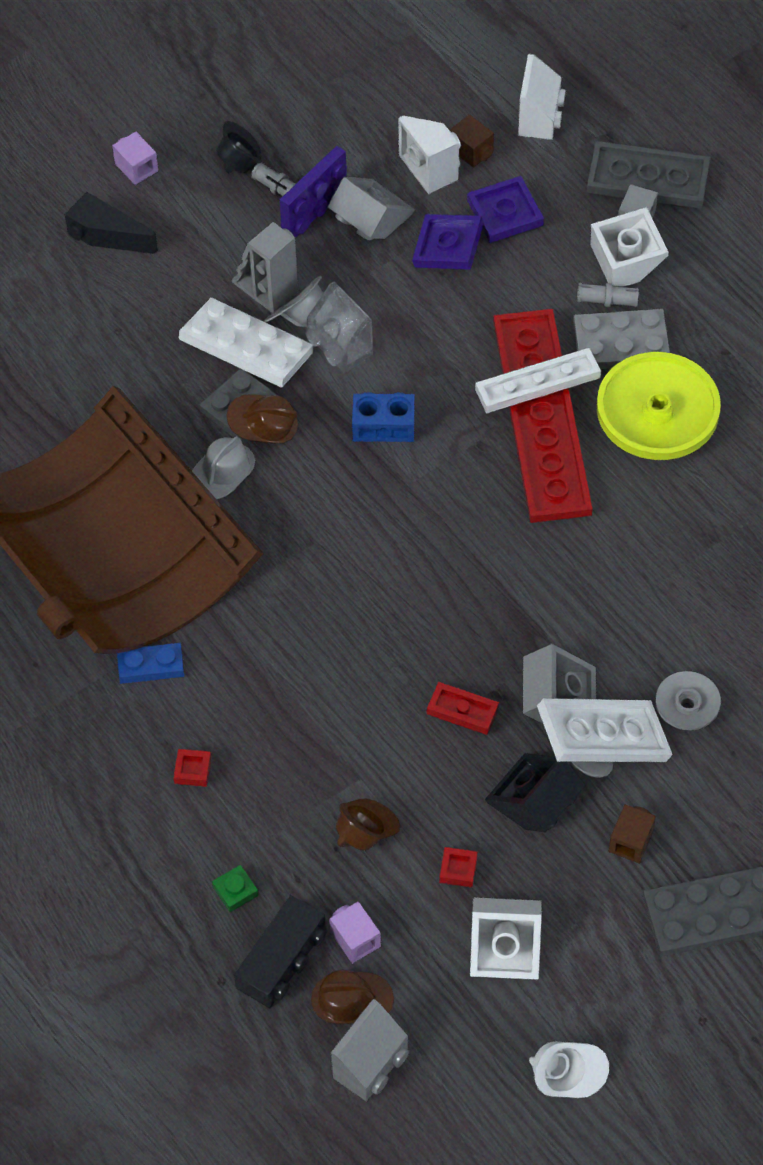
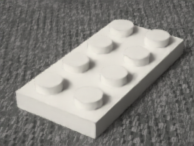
(246, 342)
(604, 730)

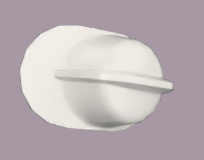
(569, 1069)

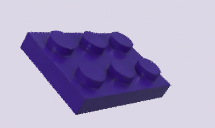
(313, 193)

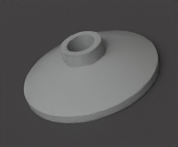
(691, 689)

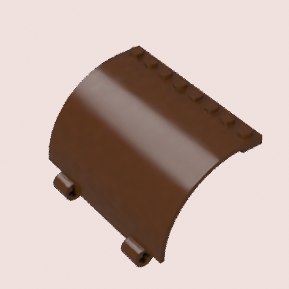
(119, 533)

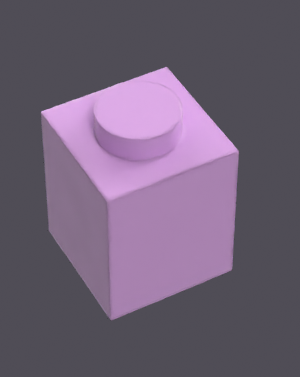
(135, 158)
(354, 931)

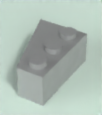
(269, 268)

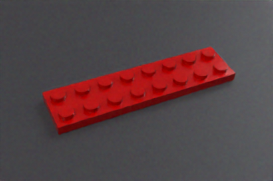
(544, 425)

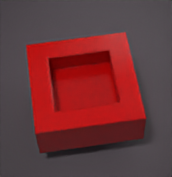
(192, 767)
(458, 867)

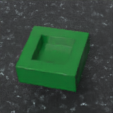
(235, 888)

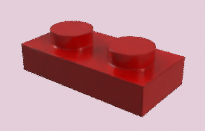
(463, 708)

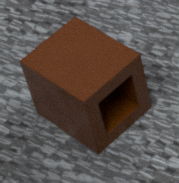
(475, 140)
(632, 833)

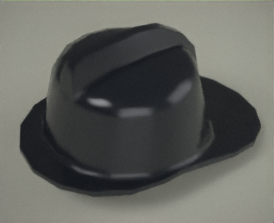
(238, 148)

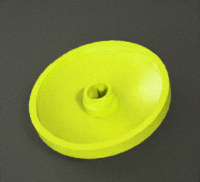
(658, 405)

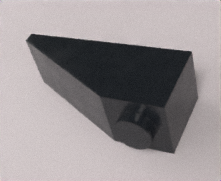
(107, 227)

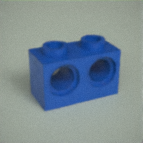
(383, 424)

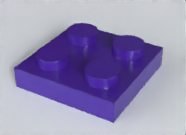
(505, 209)
(448, 241)

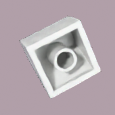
(540, 100)
(429, 152)
(627, 247)
(505, 938)

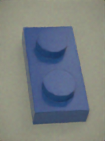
(151, 663)

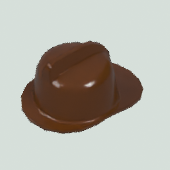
(262, 418)
(365, 824)
(346, 994)

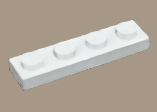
(537, 380)

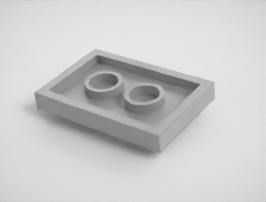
(621, 334)

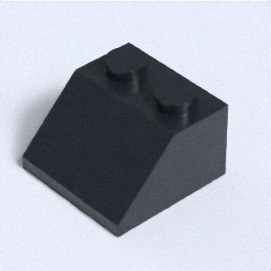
(536, 791)

